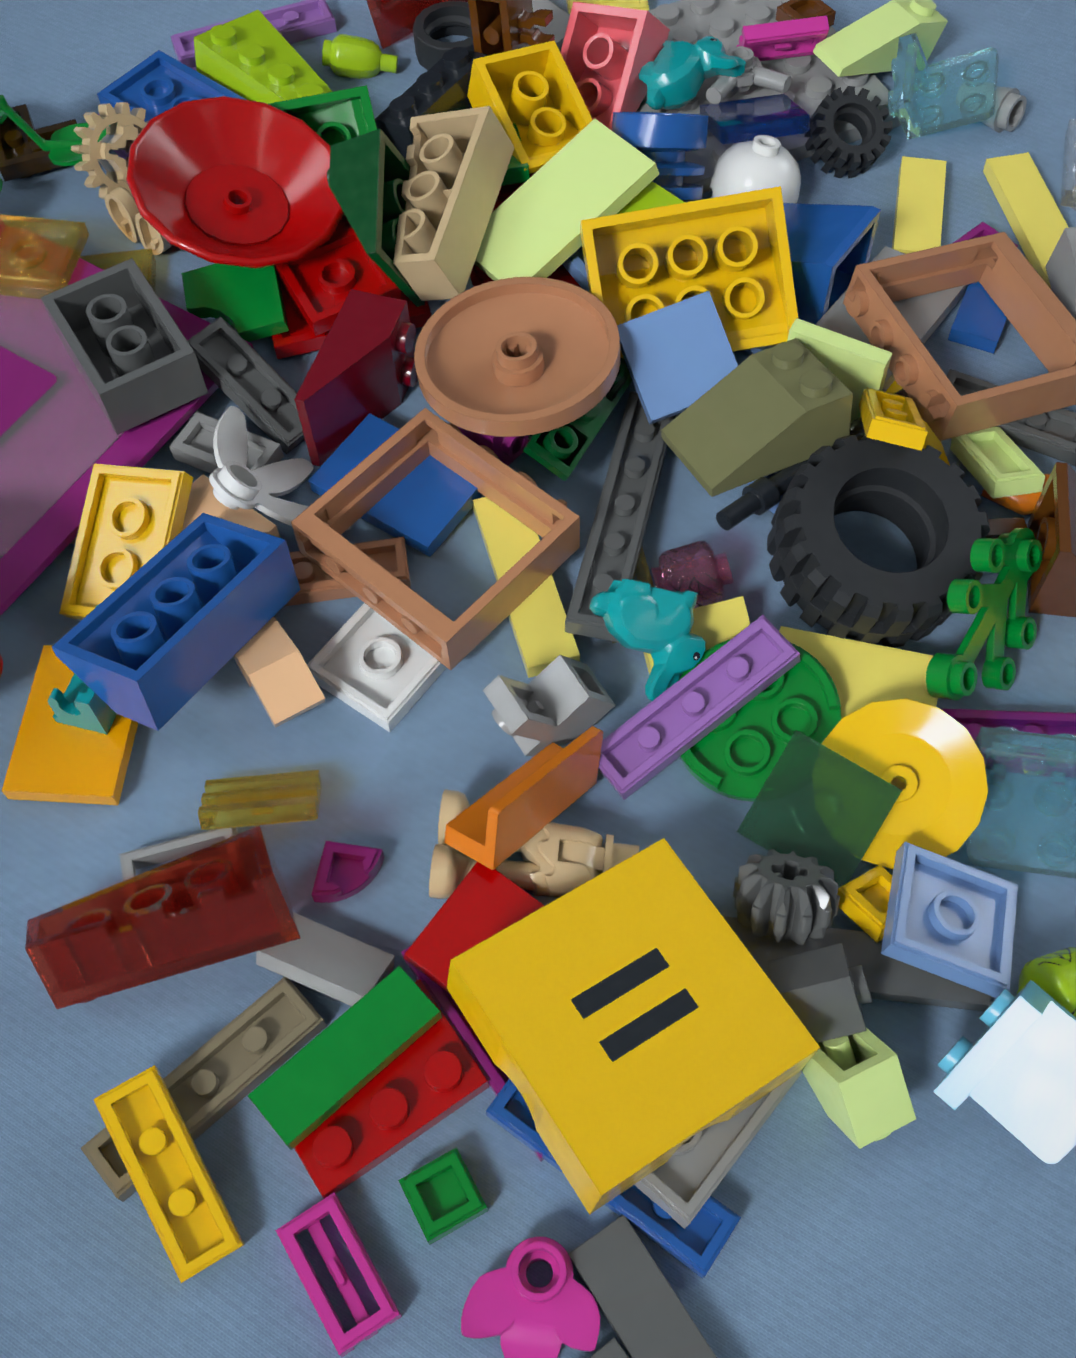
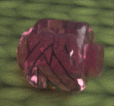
(694, 569)

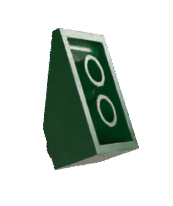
(368, 183)

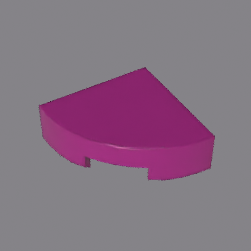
(345, 871)

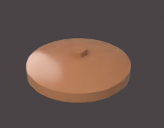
(517, 356)

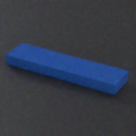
(693, 1246)

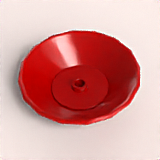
(234, 182)

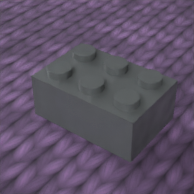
(125, 345)

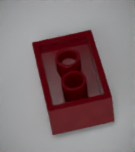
(357, 371)

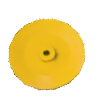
(931, 763)

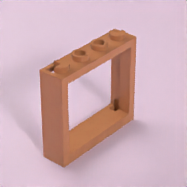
(1019, 295)
(323, 522)

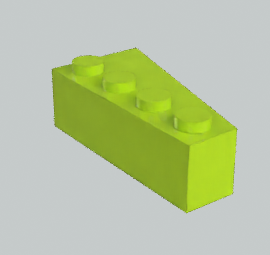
(255, 61)

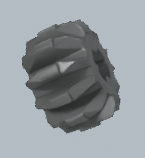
(786, 896)

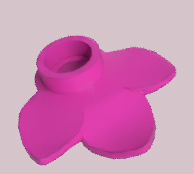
(531, 1318)

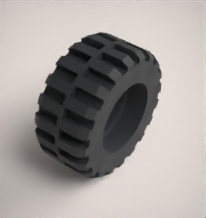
(907, 489)

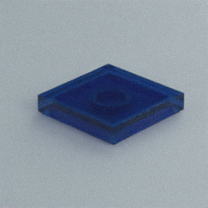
(747, 118)

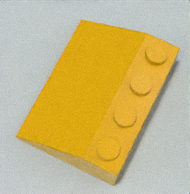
(716, 245)

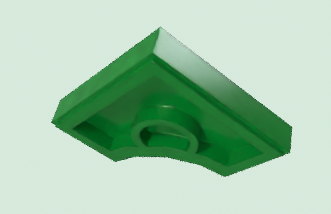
(239, 295)

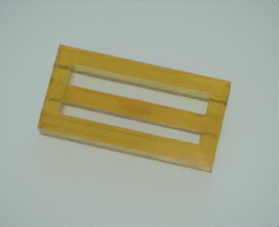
(260, 800)

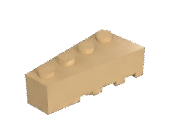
(449, 198)

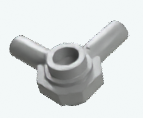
(753, 74)

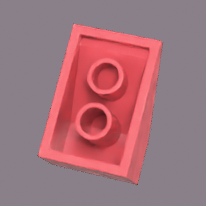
(606, 53)

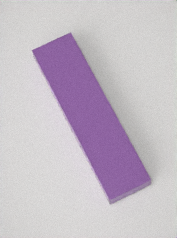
(293, 21)
(695, 706)

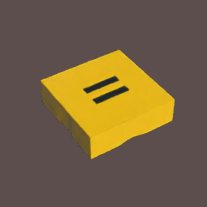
(628, 1020)

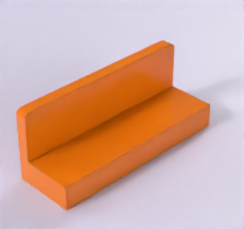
(526, 800)

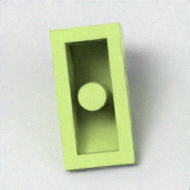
(860, 1087)

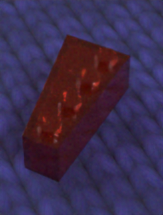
(164, 922)

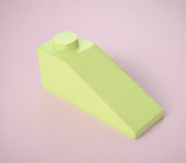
(873, 40)

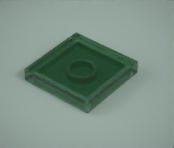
(819, 807)

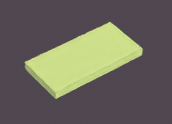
(542, 218)

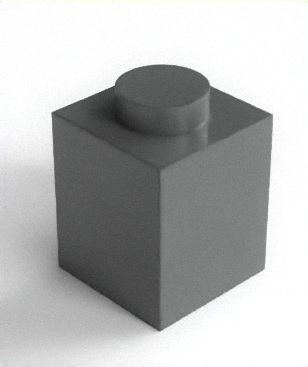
(823, 991)

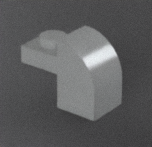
(550, 708)

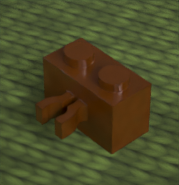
(507, 25)

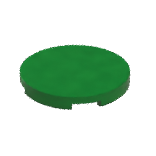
(748, 744)

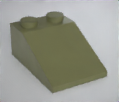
(761, 418)

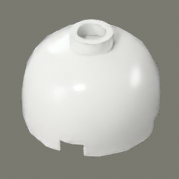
(756, 167)

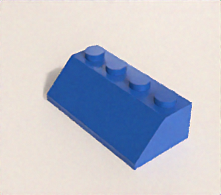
(180, 618)

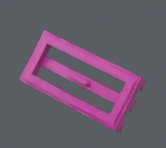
(784, 38)
(367, 1325)

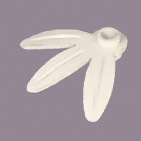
(245, 489)

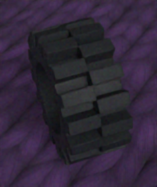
(861, 114)

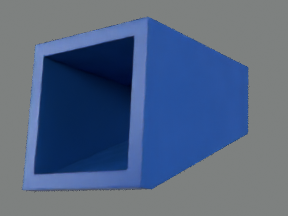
(824, 251)

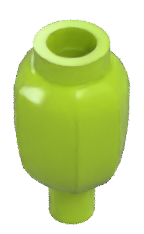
(356, 57)

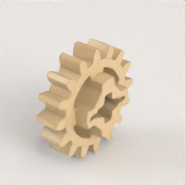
(120, 134)

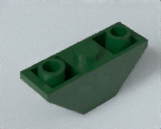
(564, 446)

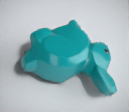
(682, 69)
(655, 624)

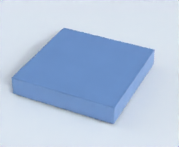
(676, 355)
(951, 920)

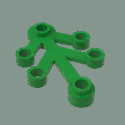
(1014, 559)

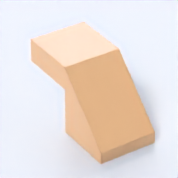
(278, 674)

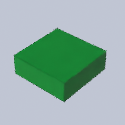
(443, 1196)

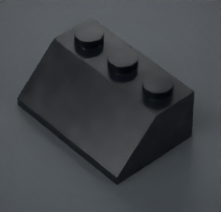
(435, 91)

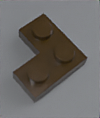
(19, 153)

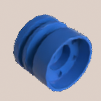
(665, 141)

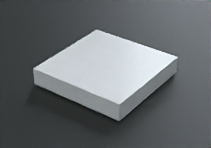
(375, 668)

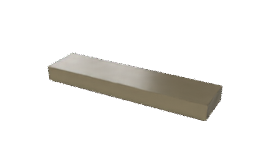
(223, 1071)

